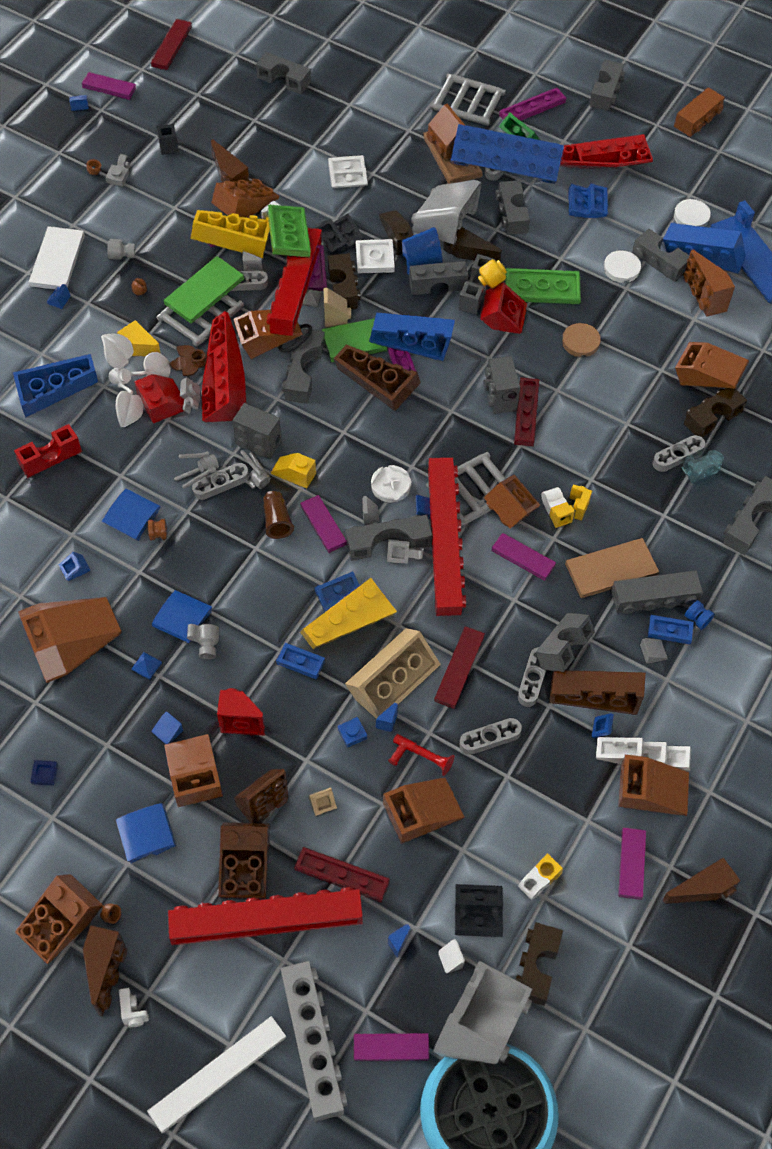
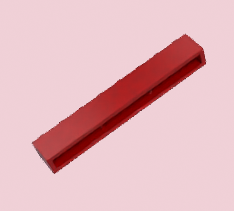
(293, 288)
(445, 540)
(265, 916)

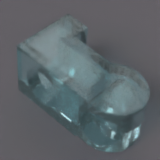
(703, 467)

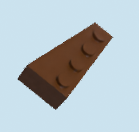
(382, 379)
(599, 690)

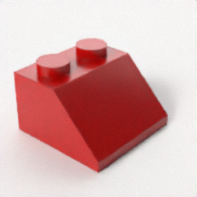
(503, 309)
(159, 397)
(239, 714)

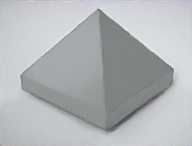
(312, 298)

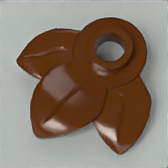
(189, 360)

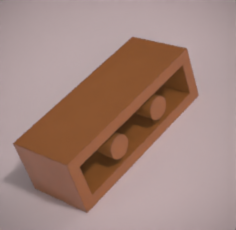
(699, 112)

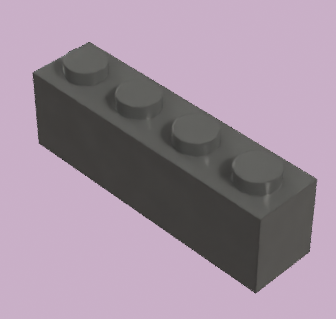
(656, 592)

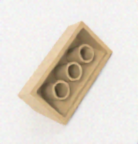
(393, 672)

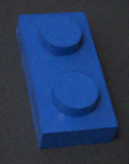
(670, 629)
(300, 661)

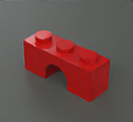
(61, 447)

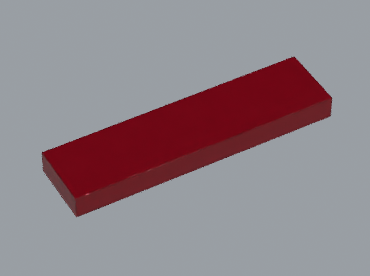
(171, 44)
(526, 412)
(459, 667)
(342, 874)

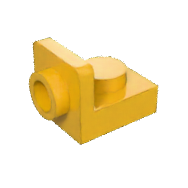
(582, 498)

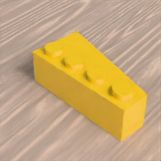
(231, 231)
(355, 611)

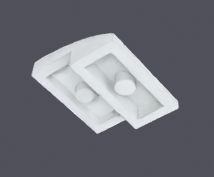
(347, 171)

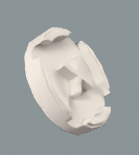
(692, 213)
(622, 266)
(391, 483)

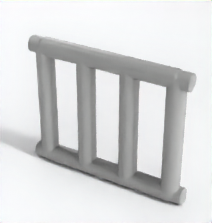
(466, 83)
(197, 340)
(468, 467)

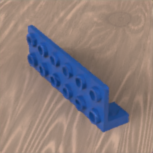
(507, 153)
(758, 255)

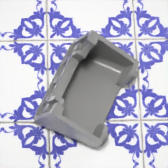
(447, 208)
(484, 1017)

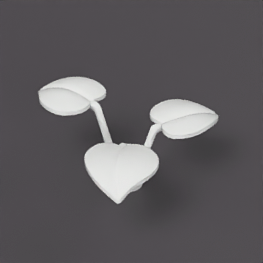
(117, 351)

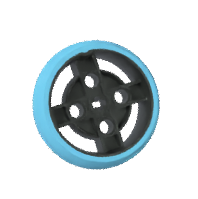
(466, 1101)

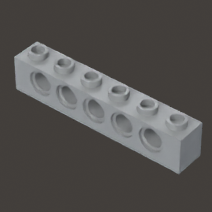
(322, 1106)

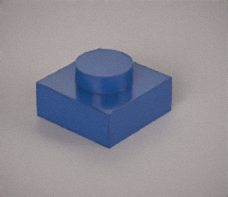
(352, 732)

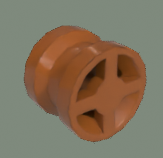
(157, 529)

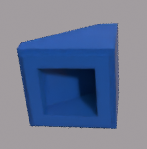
(78, 102)
(422, 506)
(74, 566)
(388, 718)
(167, 728)
(398, 939)

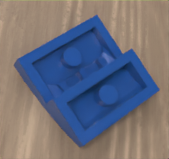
(588, 202)
(422, 249)
(131, 514)
(336, 589)
(180, 612)
(145, 832)

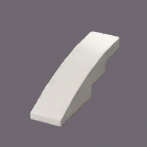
(614, 749)

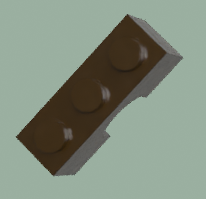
(341, 270)
(726, 402)
(542, 942)

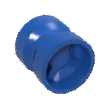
(699, 615)

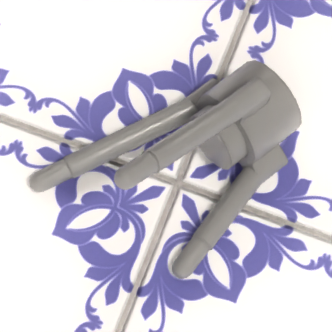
(207, 465)
(258, 475)

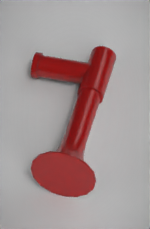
(444, 763)

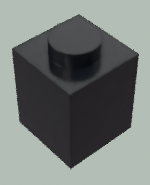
(167, 139)

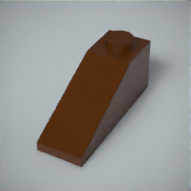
(228, 165)
(707, 885)

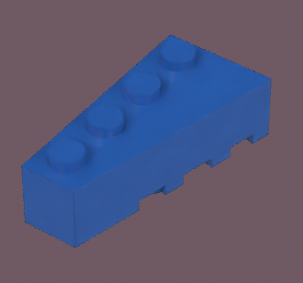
(719, 246)
(413, 334)
(53, 382)

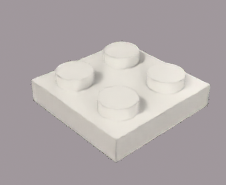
(375, 256)

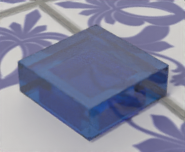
(44, 772)

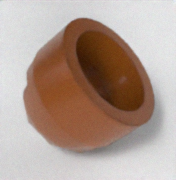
(96, 164)
(137, 288)
(115, 916)

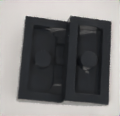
(340, 234)
(479, 910)

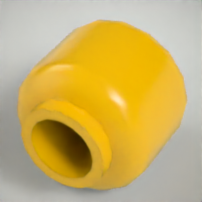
(492, 273)

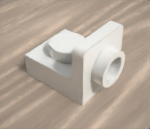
(129, 1004)

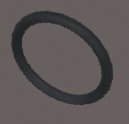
(300, 342)

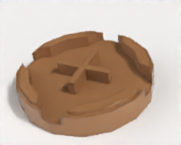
(581, 339)

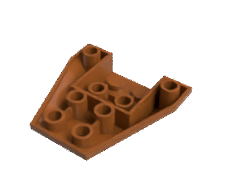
(68, 633)

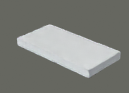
(56, 258)

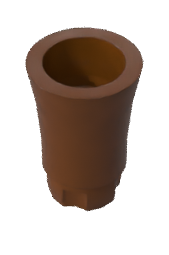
(277, 516)

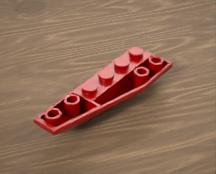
(607, 153)
(223, 374)

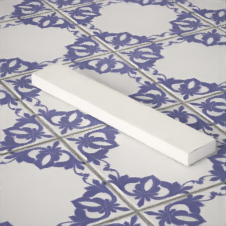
(216, 1074)

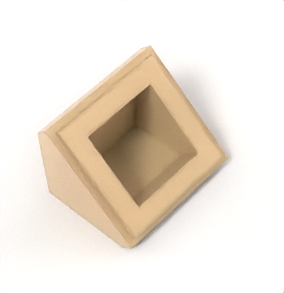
(322, 801)

